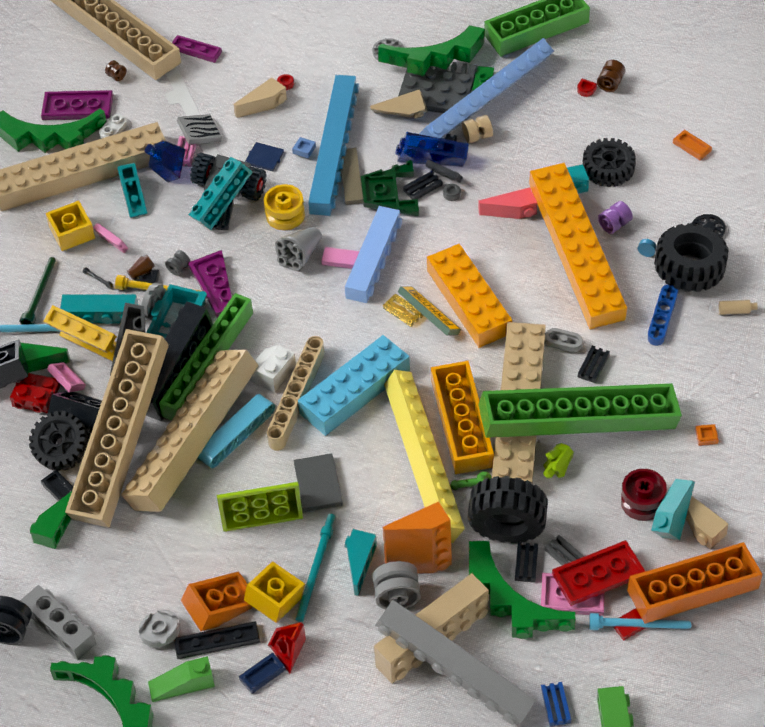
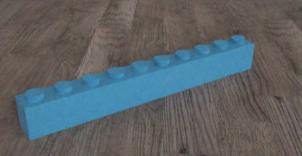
(333, 146)

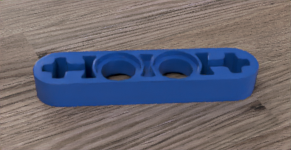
(662, 314)

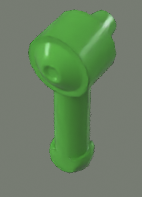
(470, 482)

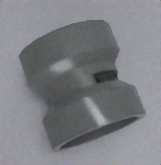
(178, 262)

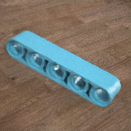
(236, 430)

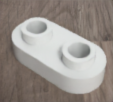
(115, 125)

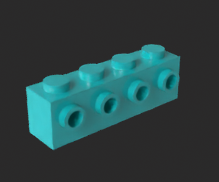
(220, 193)

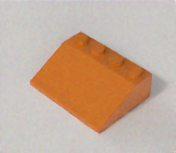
(420, 539)

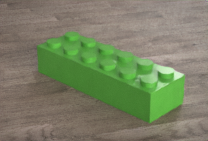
(533, 22)

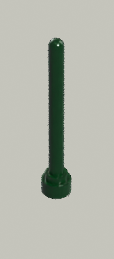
(28, 317)

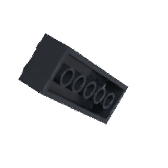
(183, 339)

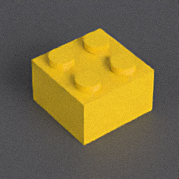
(70, 225)
(274, 592)

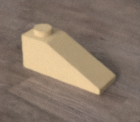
(263, 98)
(406, 105)
(705, 524)

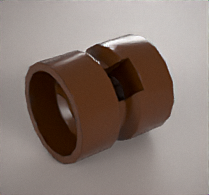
(611, 75)

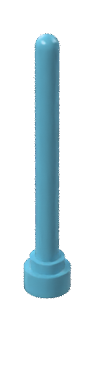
(27, 328)
(597, 621)

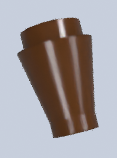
(141, 267)

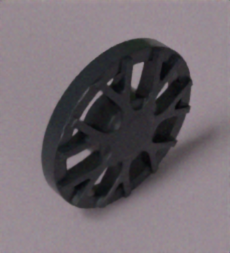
(710, 224)

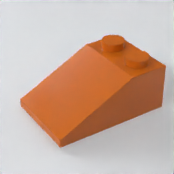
(216, 600)

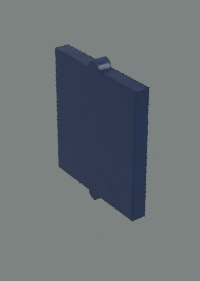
(264, 156)

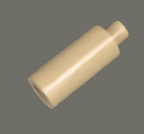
(736, 307)

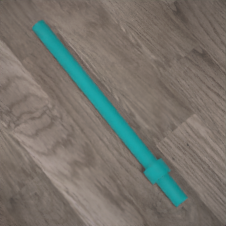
(326, 534)

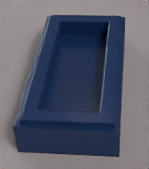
(262, 673)

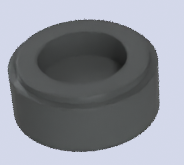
(451, 192)

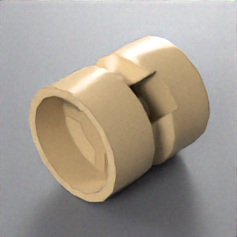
(477, 129)

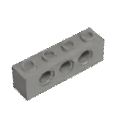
(75, 644)

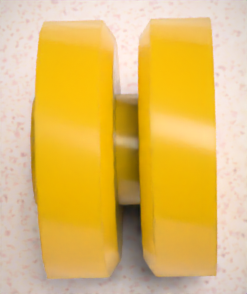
(284, 207)

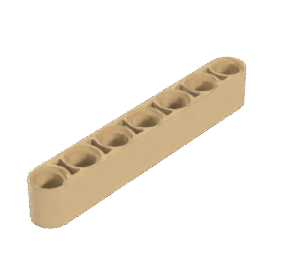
(298, 386)

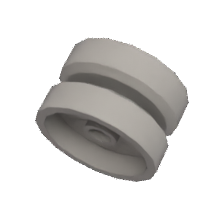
(396, 582)

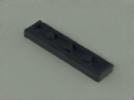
(216, 640)

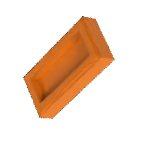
(692, 145)

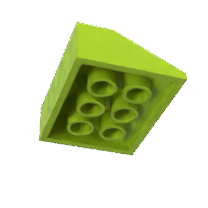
(260, 506)

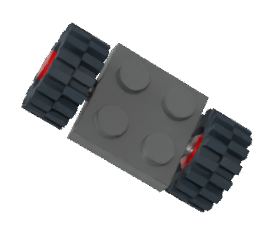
(209, 166)

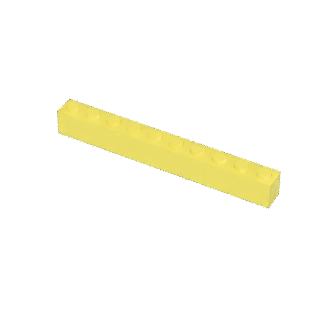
(421, 447)

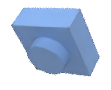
(304, 147)

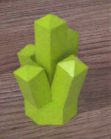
(558, 460)

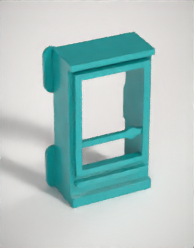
(177, 295)

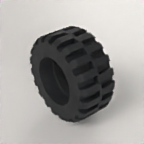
(689, 273)
(507, 509)

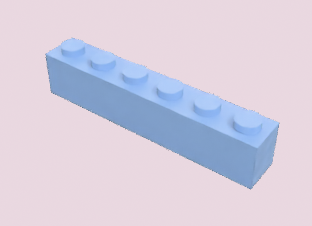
(373, 254)

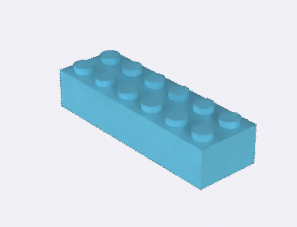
(352, 385)

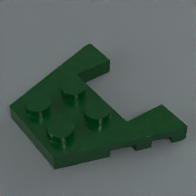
(380, 189)

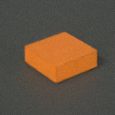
(706, 434)

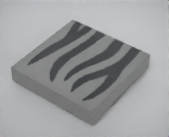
(199, 129)

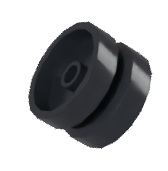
(13, 620)

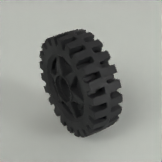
(609, 162)
(49, 431)

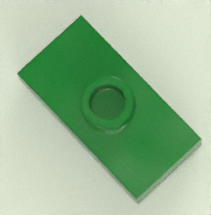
(482, 75)

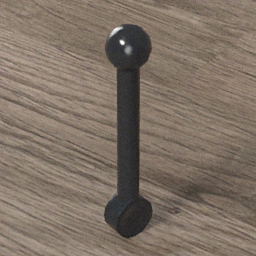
(87, 271)

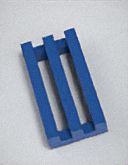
(553, 688)

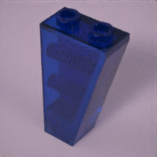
(422, 148)

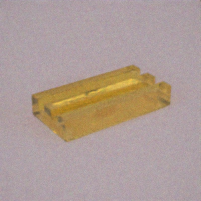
(401, 312)

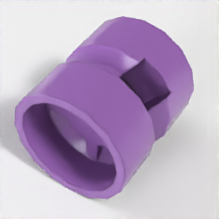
(615, 217)

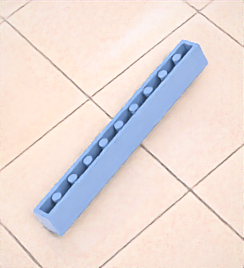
(488, 90)

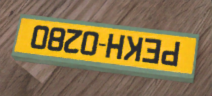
(429, 310)

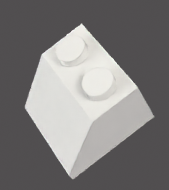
(274, 367)

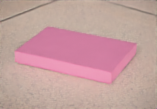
(553, 598)

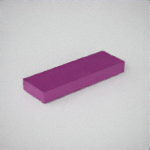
(197, 49)

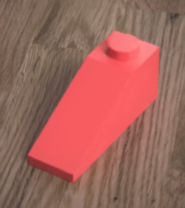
(514, 205)

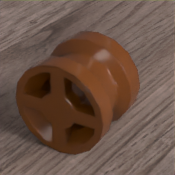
(115, 70)

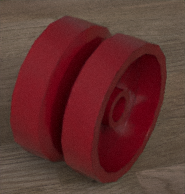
(642, 493)

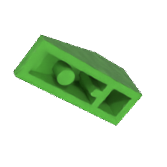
(183, 679)

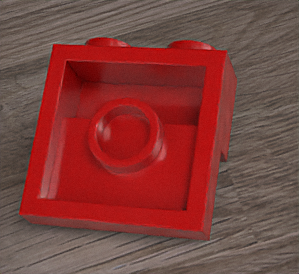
(34, 393)

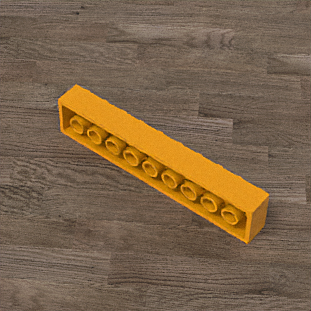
(577, 246)

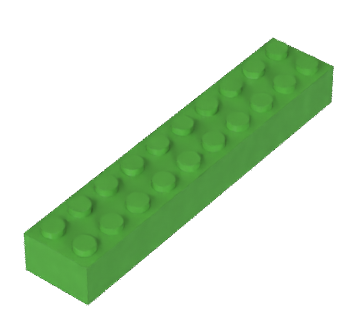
(579, 410)

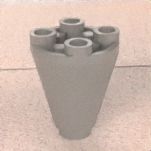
(297, 247)

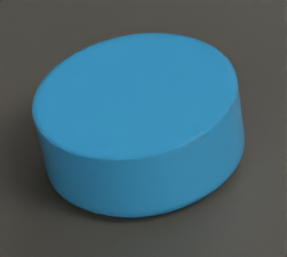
(647, 247)

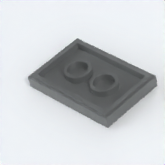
(318, 482)

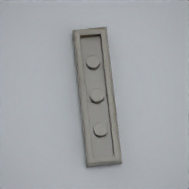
(351, 178)

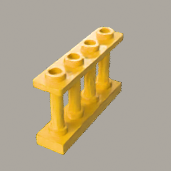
(82, 332)

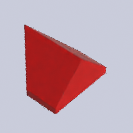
(287, 643)

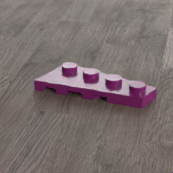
(213, 279)

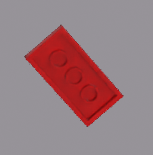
(597, 572)

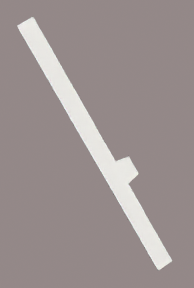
(181, 95)

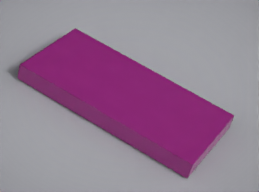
(75, 104)

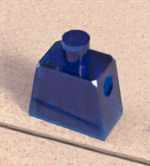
(166, 160)

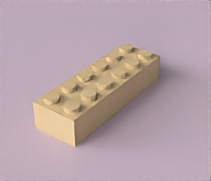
(447, 614)

